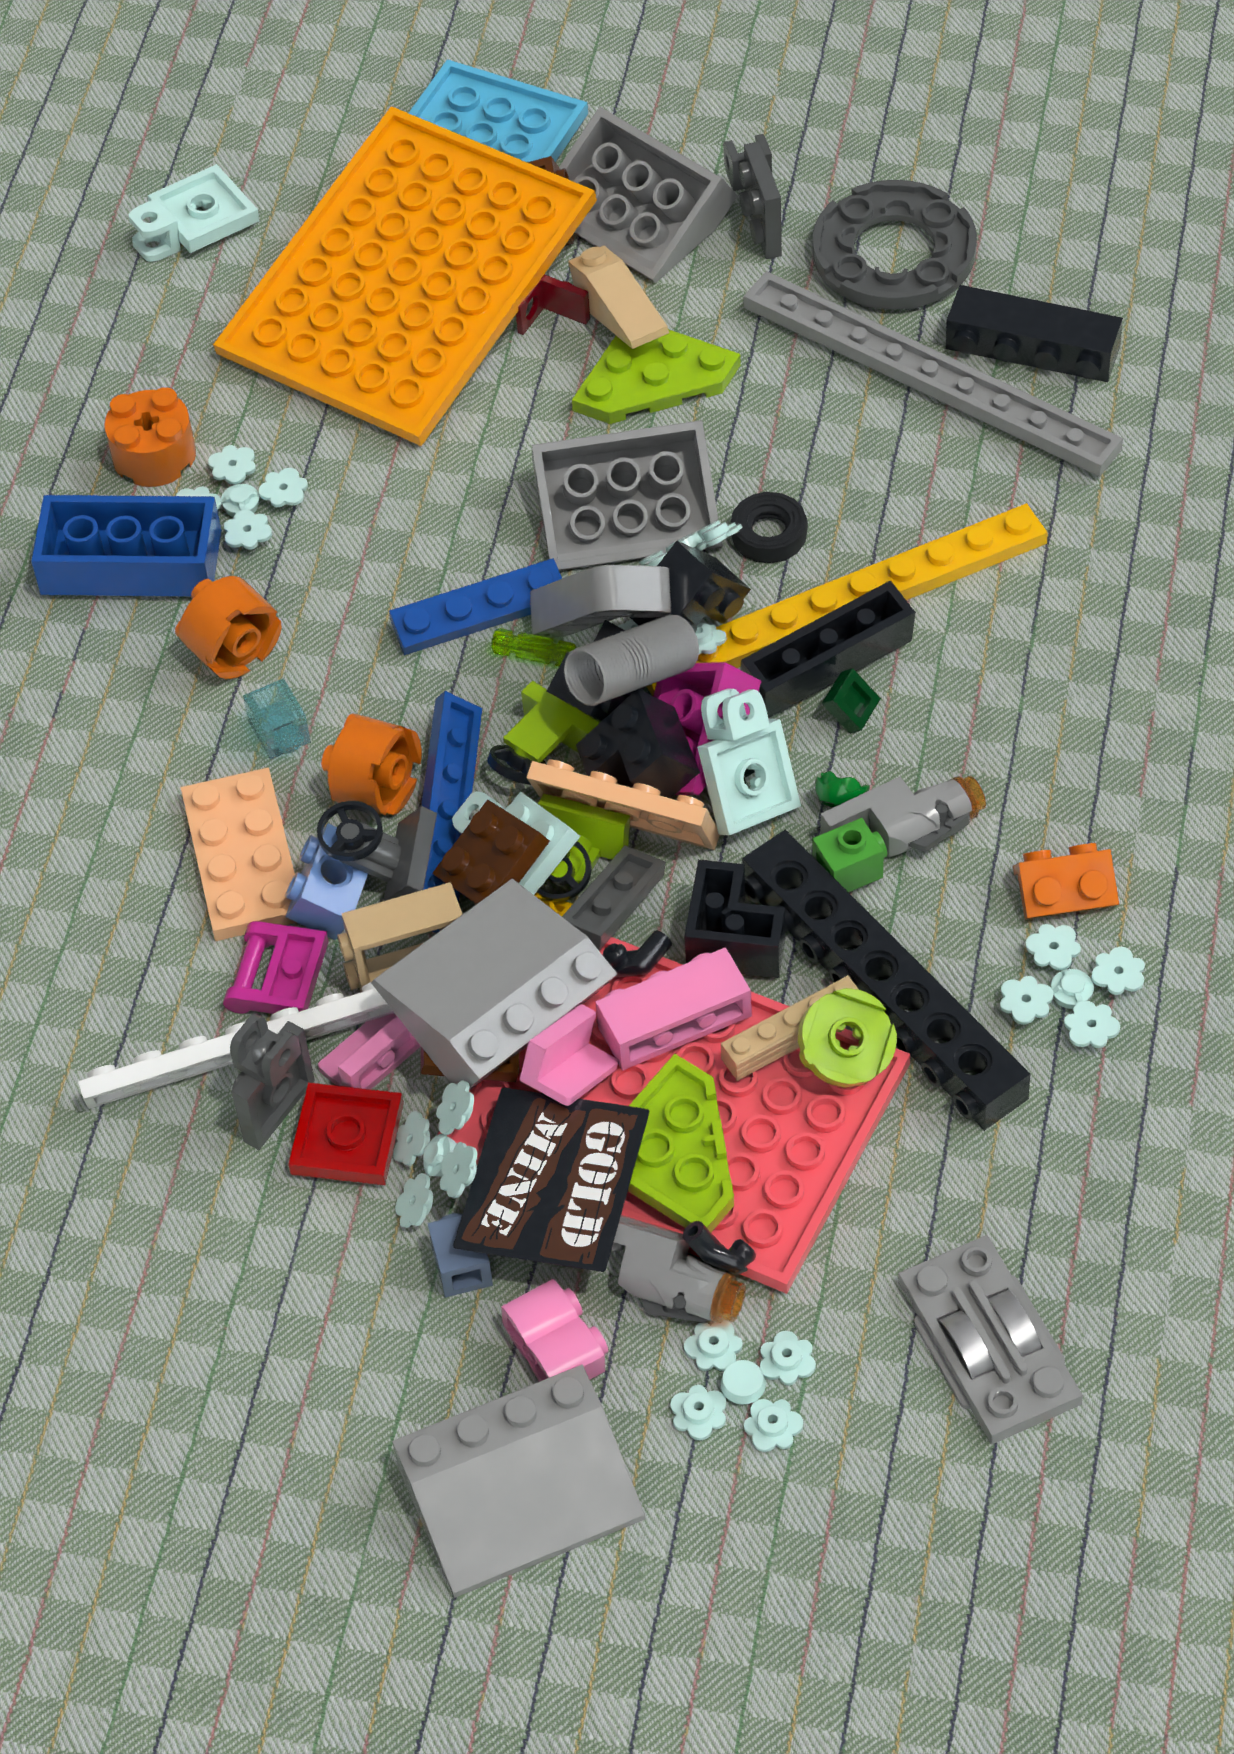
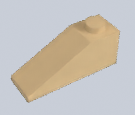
(616, 297)

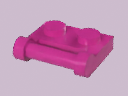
(290, 972)

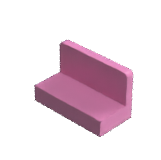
(369, 1053)
(563, 1061)

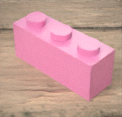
(673, 1008)

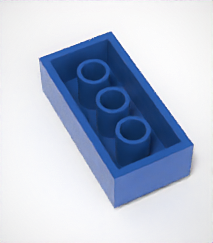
(125, 545)

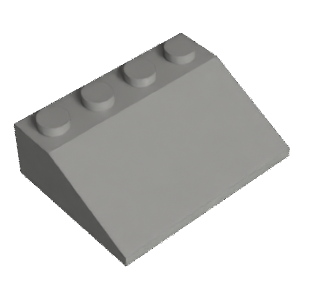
(648, 196)
(623, 493)
(492, 982)
(518, 1480)

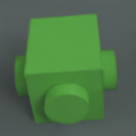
(851, 854)

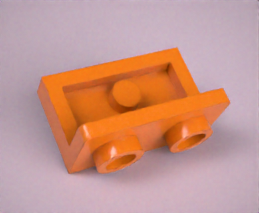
(1066, 882)

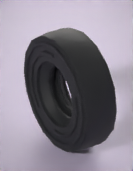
(772, 548)

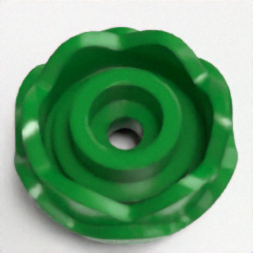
(835, 790)

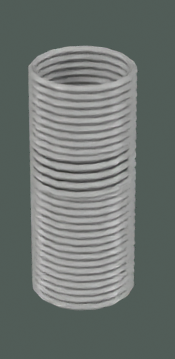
(631, 659)

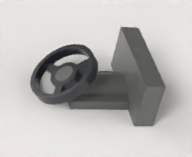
(397, 859)

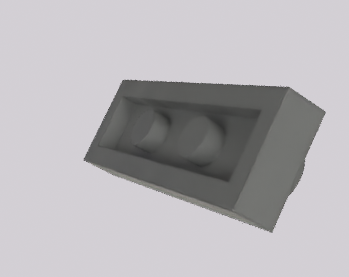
(615, 894)

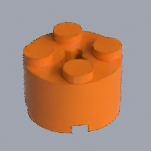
(150, 436)
(228, 625)
(372, 764)

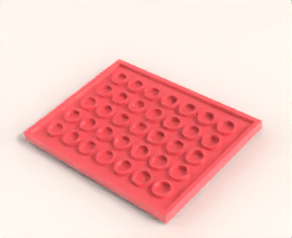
(782, 1127)

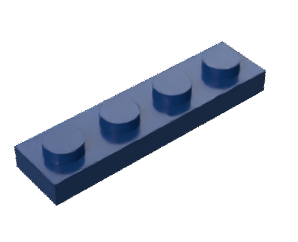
(470, 607)

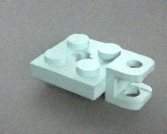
(178, 221)
(739, 744)
(560, 835)

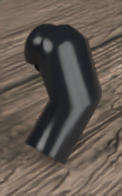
(638, 961)
(714, 1253)

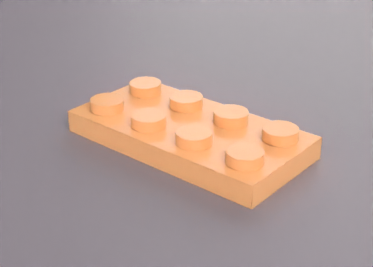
(648, 811)
(240, 851)

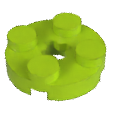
(870, 1024)

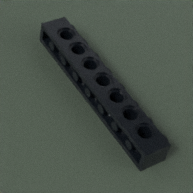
(908, 985)

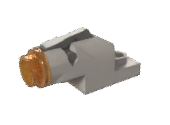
(909, 818)
(669, 1284)

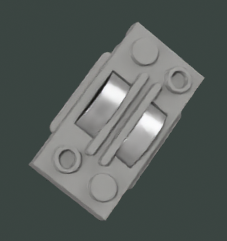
(989, 1340)

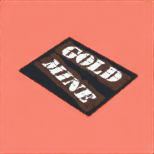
(552, 1180)

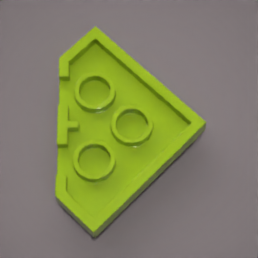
(653, 376)
(683, 1147)

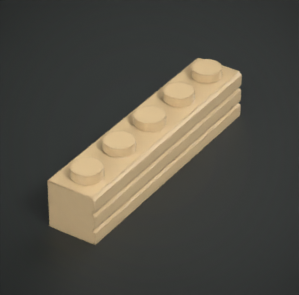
(772, 1036)

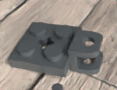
(761, 197)
(271, 1078)

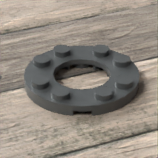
(903, 201)

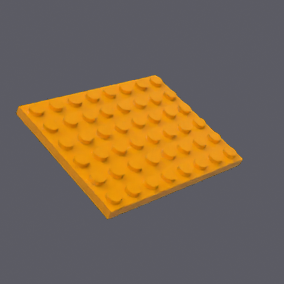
(405, 274)

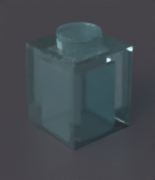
(277, 719)

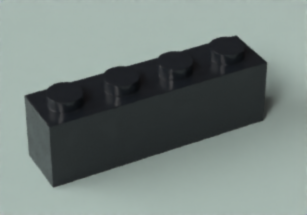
(1033, 333)
(834, 643)

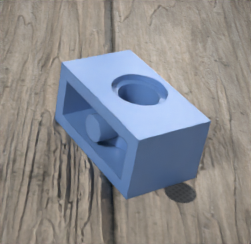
(315, 900)

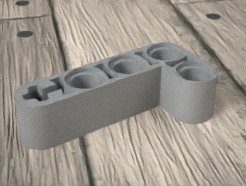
(598, 596)

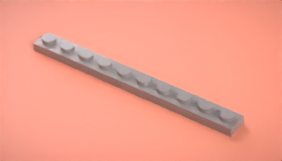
(934, 373)

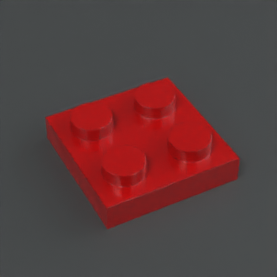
(346, 1133)

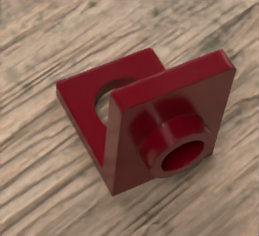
(556, 297)

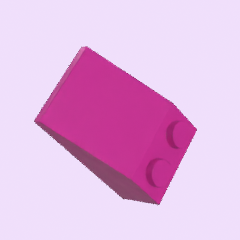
(686, 694)

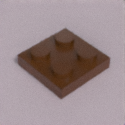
(490, 853)

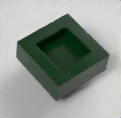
(851, 700)

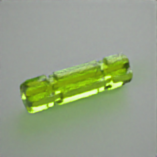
(530, 647)

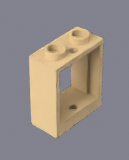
(392, 922)

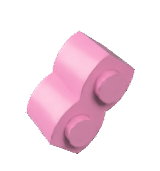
(552, 1334)

